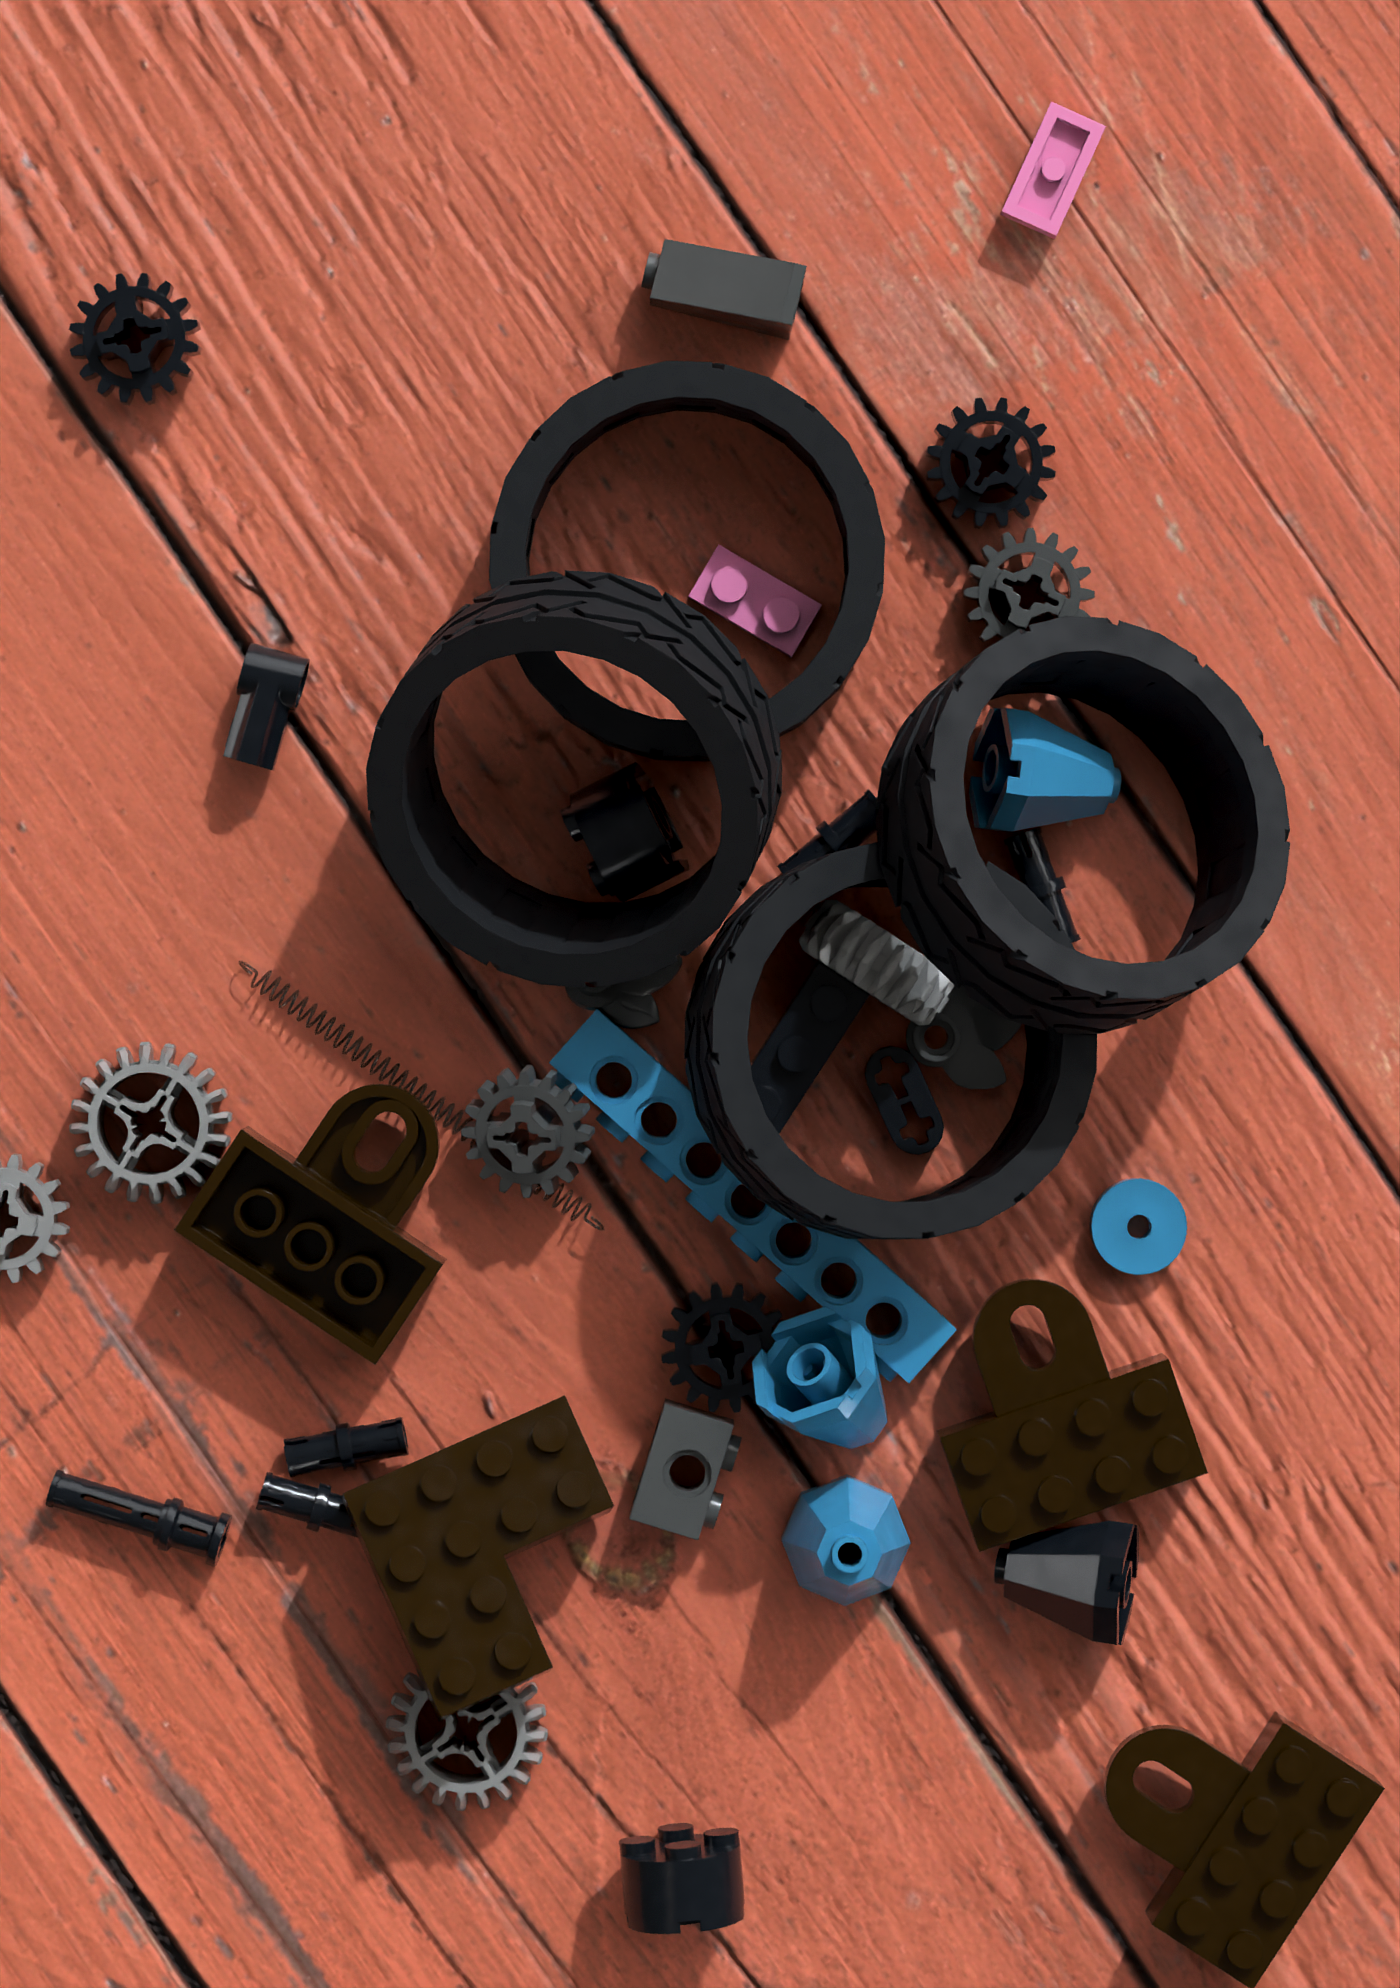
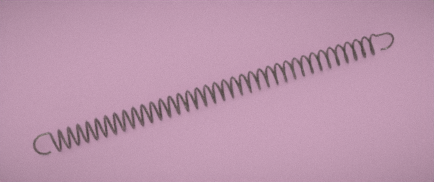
(441, 1101)

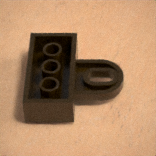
(323, 1226)
(1063, 1432)
(1246, 1841)

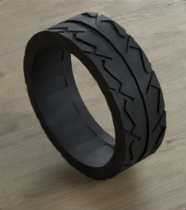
(740, 396)
(1192, 729)
(480, 903)
(727, 1104)

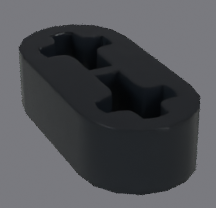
(890, 1106)

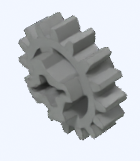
(29, 1222)

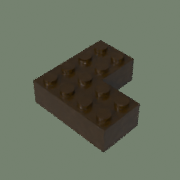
(443, 1539)

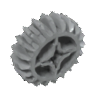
(876, 962)
(123, 1166)
(481, 1754)

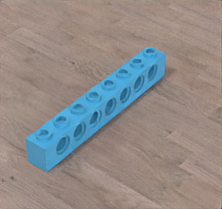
(599, 1042)

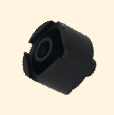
(625, 834)
(682, 1879)

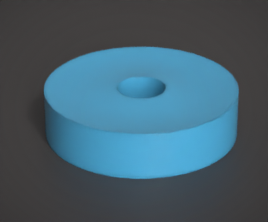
(1165, 1232)

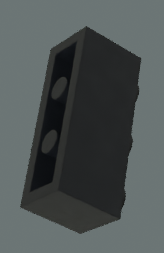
(804, 1040)

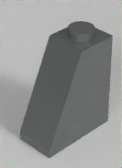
(725, 287)

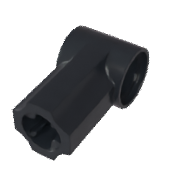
(268, 691)

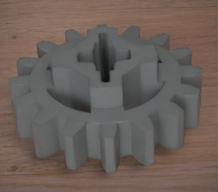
(1039, 570)
(509, 1149)

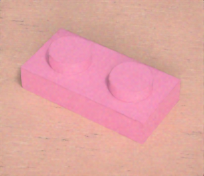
(1053, 170)
(754, 601)

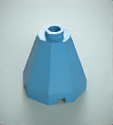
(1037, 774)
(822, 1379)
(842, 1514)

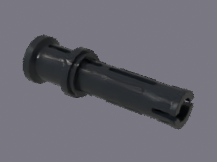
(69, 1493)

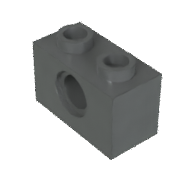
(679, 1433)

